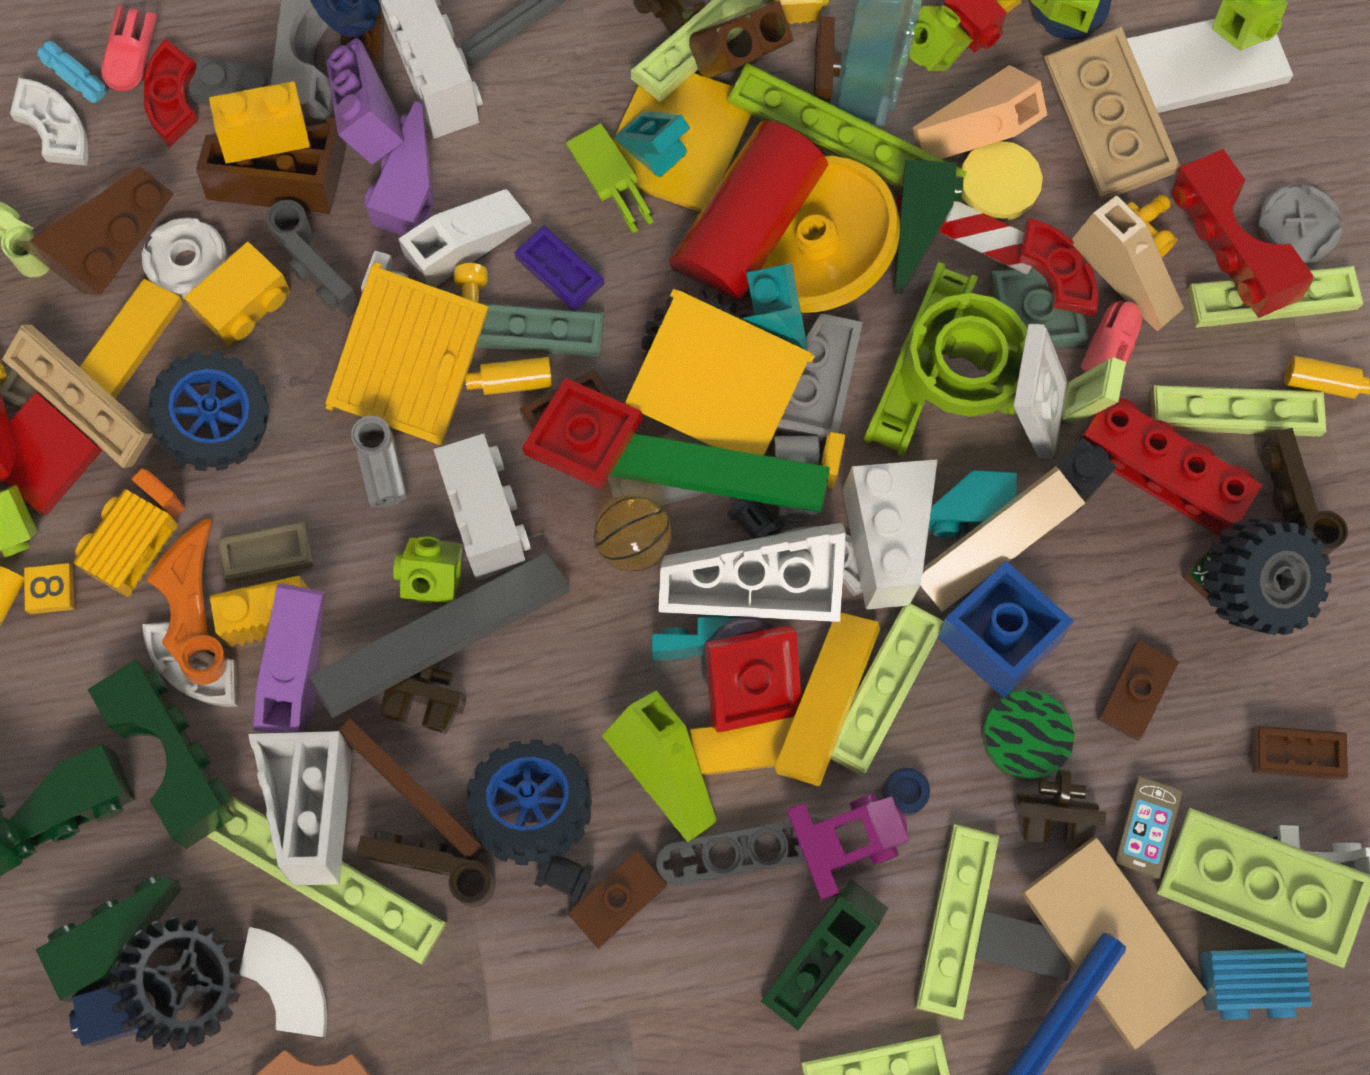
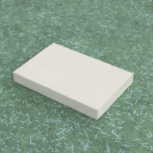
(1040, 391)

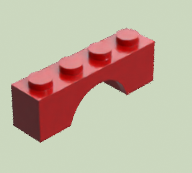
(1264, 272)

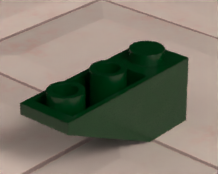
(70, 796)
(82, 955)

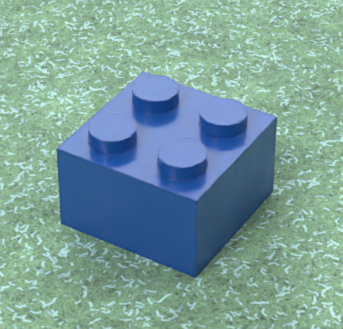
(1004, 629)

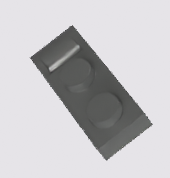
(305, 261)

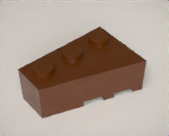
(296, 175)
(98, 230)

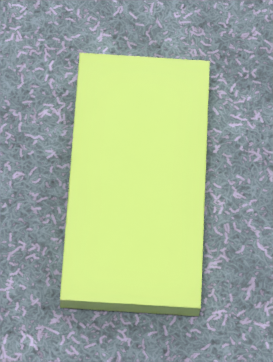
(1267, 887)

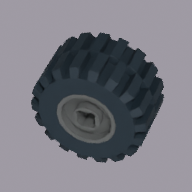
(1267, 576)

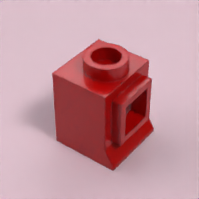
(980, 20)

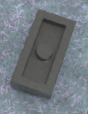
(222, 77)

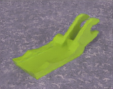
(607, 171)

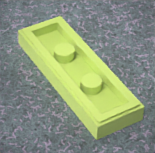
(909, 1057)

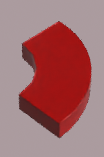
(166, 92)
(1062, 266)

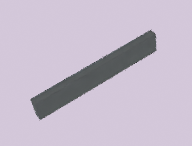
(438, 635)

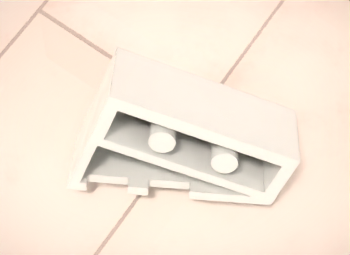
(482, 506)
(889, 527)
(305, 800)

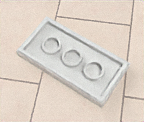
(1200, 66)

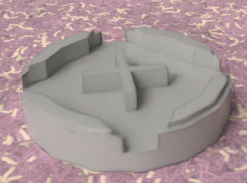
(1300, 218)

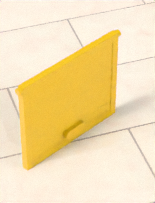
(710, 141)
(407, 354)
(717, 377)

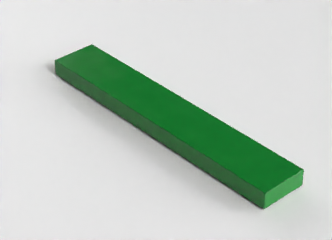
(724, 472)

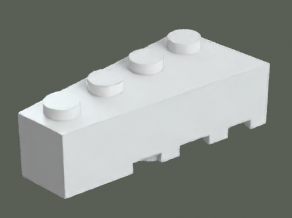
(433, 64)
(760, 577)

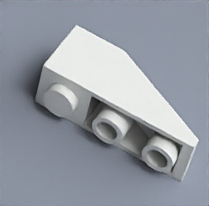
(461, 235)

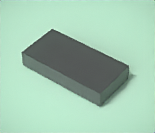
(1021, 947)

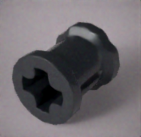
(741, 512)
(565, 876)

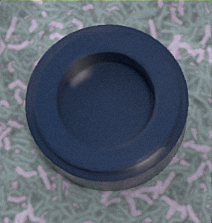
(908, 789)

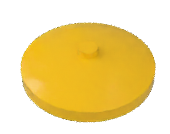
(840, 236)

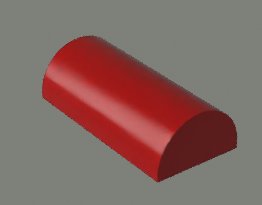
(750, 209)

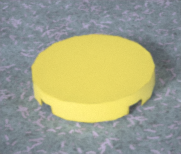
(1001, 180)

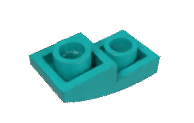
(677, 644)

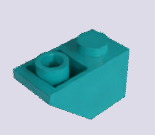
(971, 502)

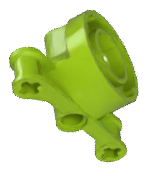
(956, 325)

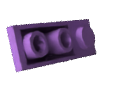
(361, 103)
(404, 188)
(290, 655)

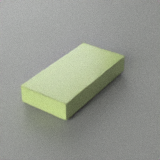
(1093, 391)

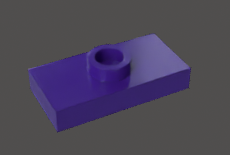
(559, 268)

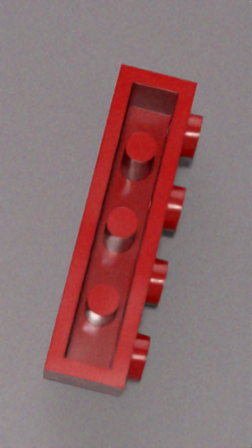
(1172, 467)

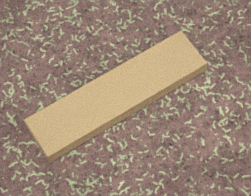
(77, 396)
(1000, 538)

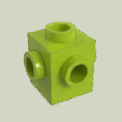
(1249, 21)
(938, 38)
(429, 570)

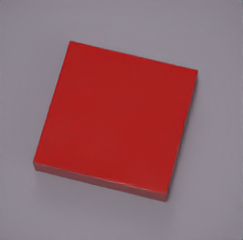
(582, 433)
(49, 453)
(753, 678)

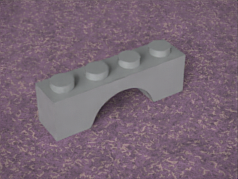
(293, 59)

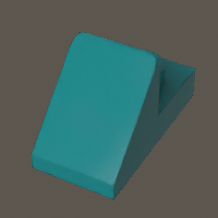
(655, 140)
(776, 304)

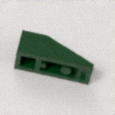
(926, 204)
(825, 954)

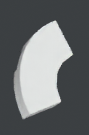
(54, 120)
(219, 693)
(288, 980)

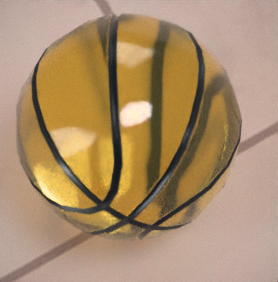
(632, 532)

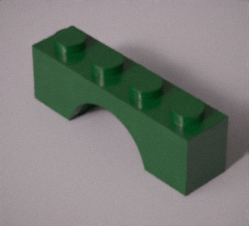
(188, 797)

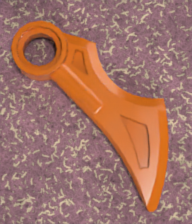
(180, 581)

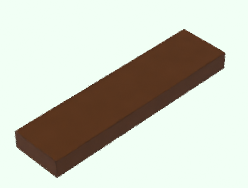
(411, 790)

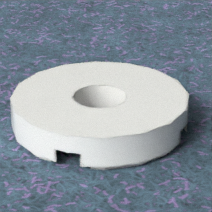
(178, 236)

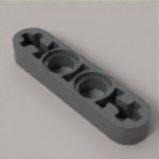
(745, 857)

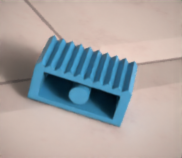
(1255, 980)

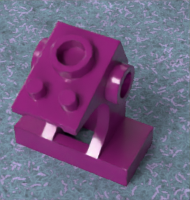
(823, 851)

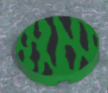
(1028, 735)

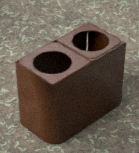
(711, 47)

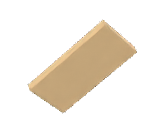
(1111, 114)
(1092, 897)

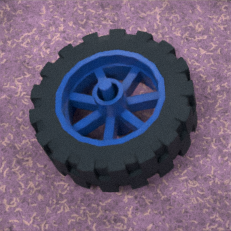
(216, 371)
(535, 841)

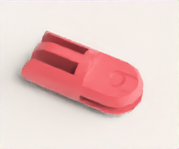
(124, 54)
(1114, 335)

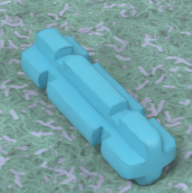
(72, 72)

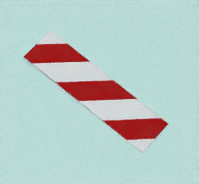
(983, 234)

